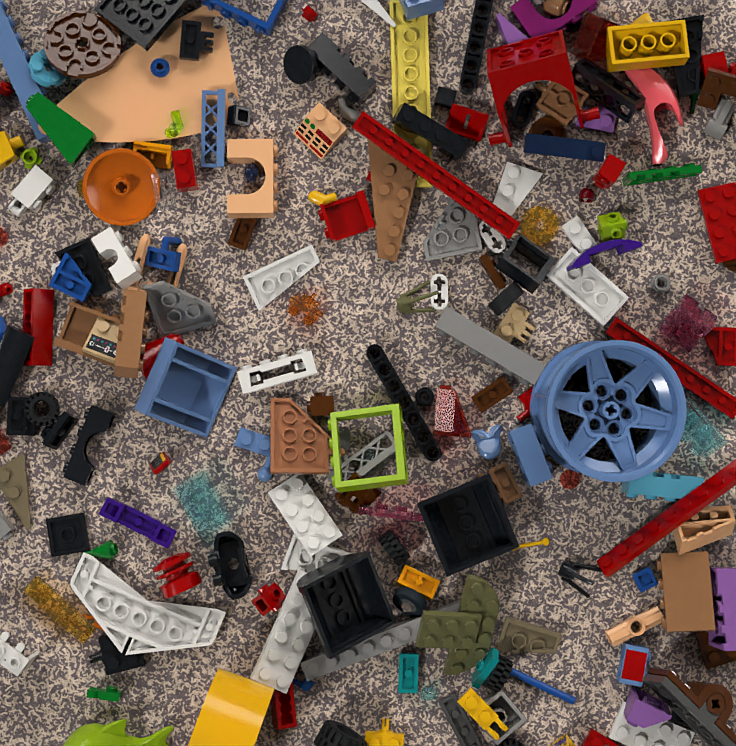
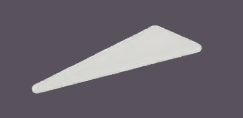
(377, 8)

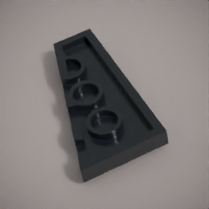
(688, 75)

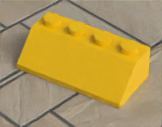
(647, 45)

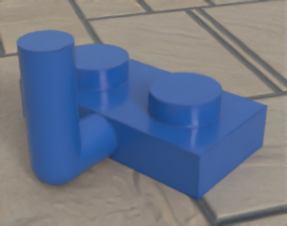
(162, 257)

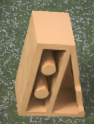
(704, 528)

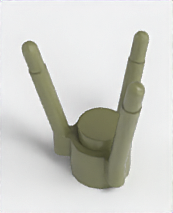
(406, 303)

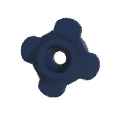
(251, 172)

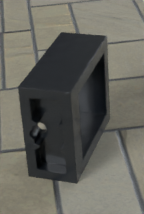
(531, 252)

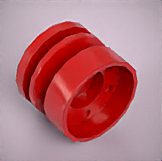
(177, 574)

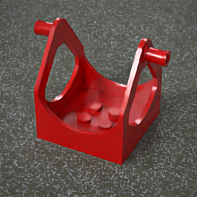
(529, 61)

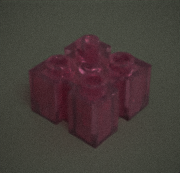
(688, 323)

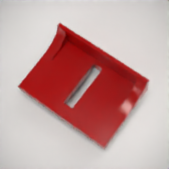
(475, 125)

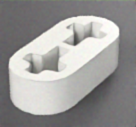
(488, 239)
(444, 291)

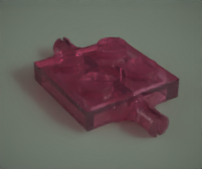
(398, 512)

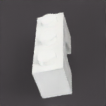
(125, 270)

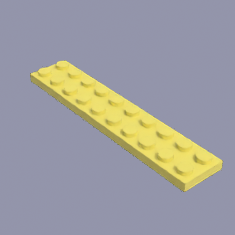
(410, 73)

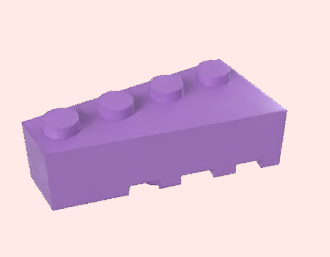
(724, 604)

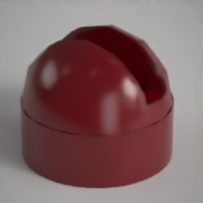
(586, 193)

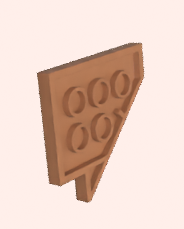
(296, 441)

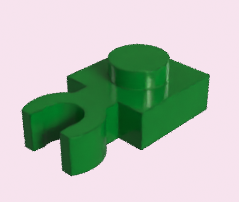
(111, 693)

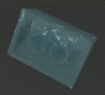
(701, 432)
(203, 504)

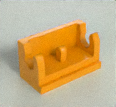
(158, 154)
(418, 581)

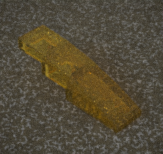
(61, 610)

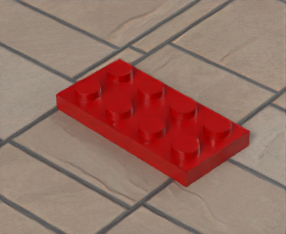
(719, 215)

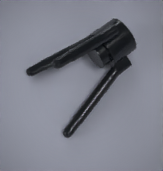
(568, 571)

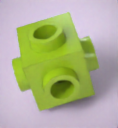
(611, 226)

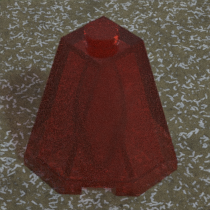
(448, 414)

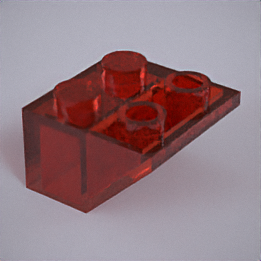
(592, 38)

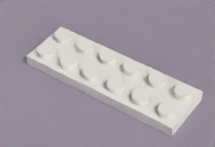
(285, 642)

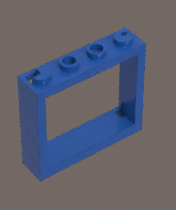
(246, 19)

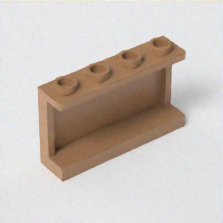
(78, 327)
(686, 592)

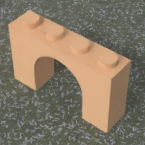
(262, 202)

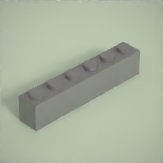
(489, 346)

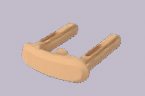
(141, 254)

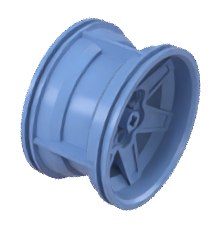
(664, 420)

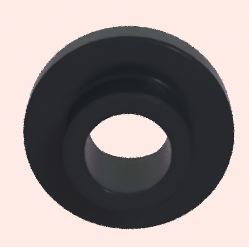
(418, 396)

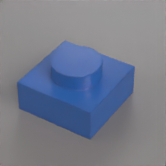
(644, 579)

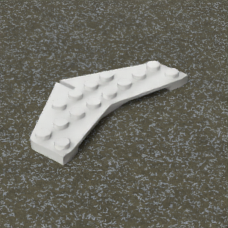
(128, 614)

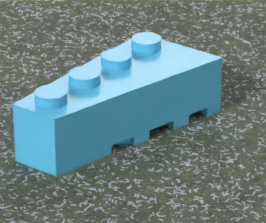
(661, 485)

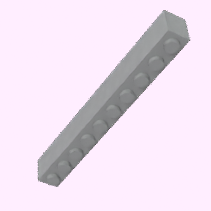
(388, 639)

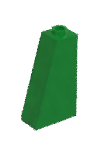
(63, 130)

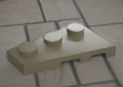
(526, 637)

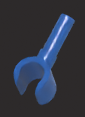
(305, 685)

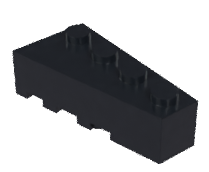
(342, 70)

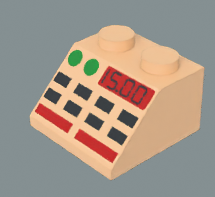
(320, 131)

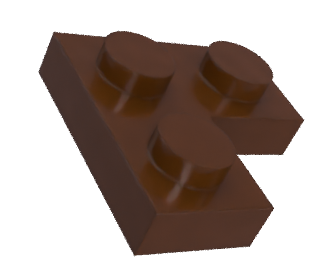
(715, 84)

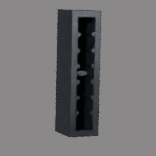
(13, 352)

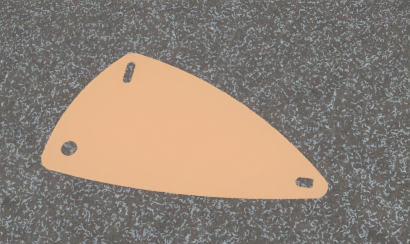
(136, 105)

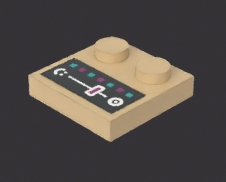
(102, 340)

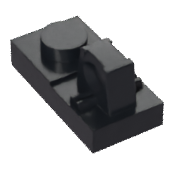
(55, 436)

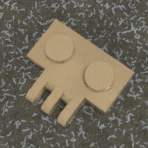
(514, 325)

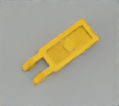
(481, 712)

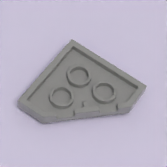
(452, 234)
(177, 310)

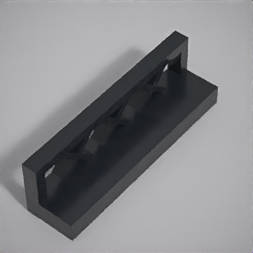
(607, 85)

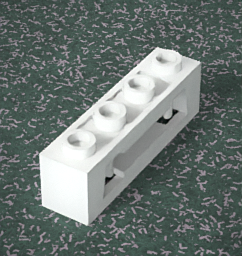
(247, 380)

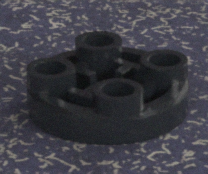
(300, 64)

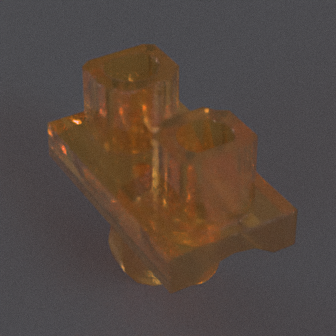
(307, 305)

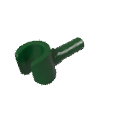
(693, 101)

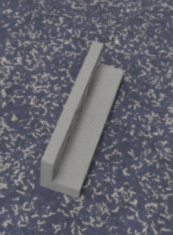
(372, 466)

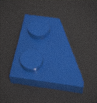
(71, 280)

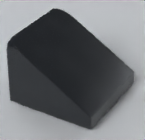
(445, 97)
(238, 116)

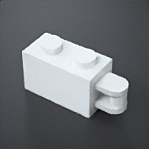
(32, 191)

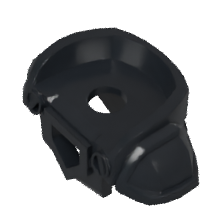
(234, 581)

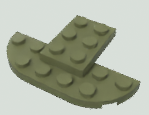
(462, 632)

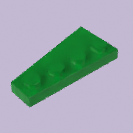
(656, 175)

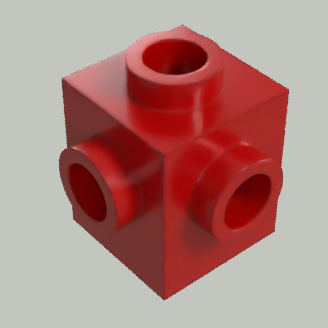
(269, 598)

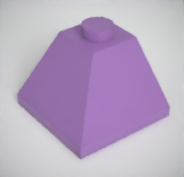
(645, 709)

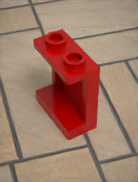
(346, 217)

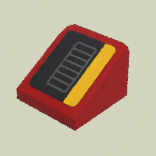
(160, 463)

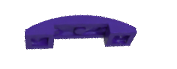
(622, 246)
(138, 521)

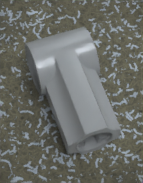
(718, 122)

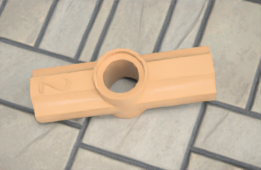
(623, 630)

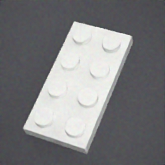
(588, 288)
(305, 514)
(660, 734)

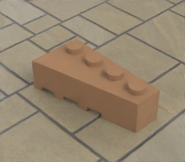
(130, 334)

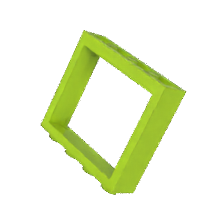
(400, 450)

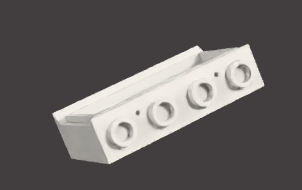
(12, 658)

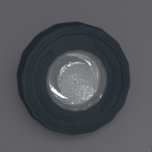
(409, 601)

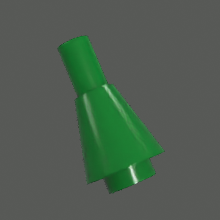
(107, 550)

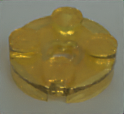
(549, 221)

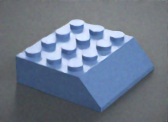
(185, 388)

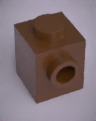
(320, 404)

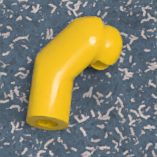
(320, 198)

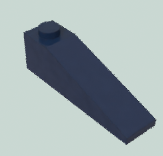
(564, 147)

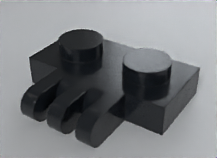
(194, 41)

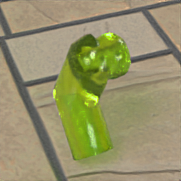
(176, 125)

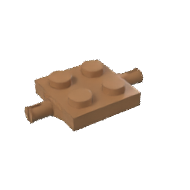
(559, 102)

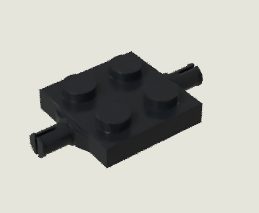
(113, 659)

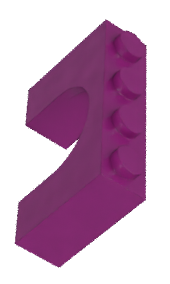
(537, 25)

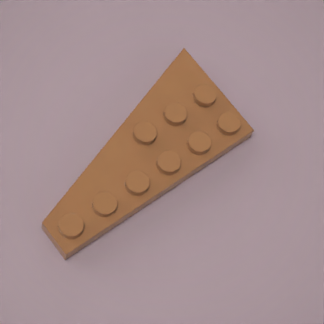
(392, 197)

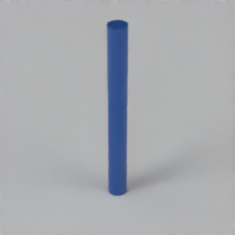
(542, 686)

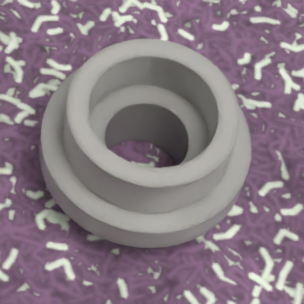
(665, 279)

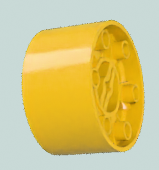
(231, 711)

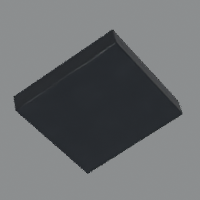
(68, 534)

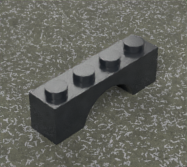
(427, 128)
(79, 467)

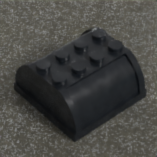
(468, 524)
(346, 602)

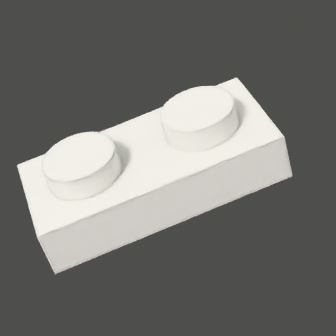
(578, 235)

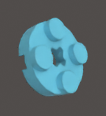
(38, 73)

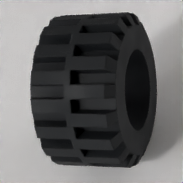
(338, 734)

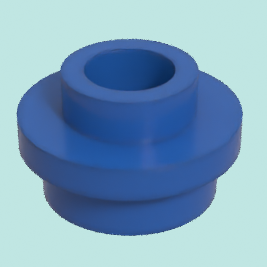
(160, 73)

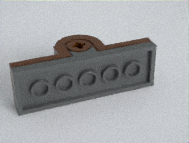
(697, 703)

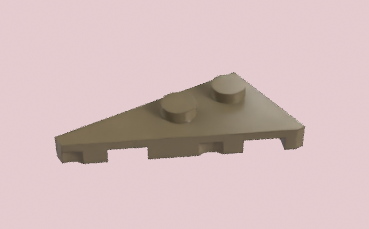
(15, 488)

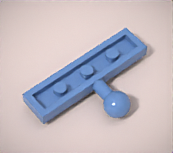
(258, 444)

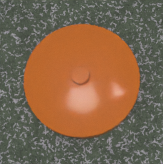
(119, 186)

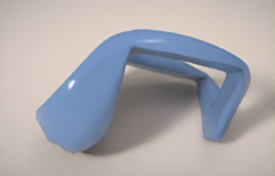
(490, 445)

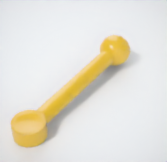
(544, 541)

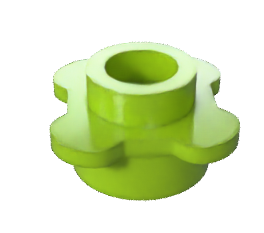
(27, 154)

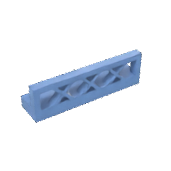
(220, 128)

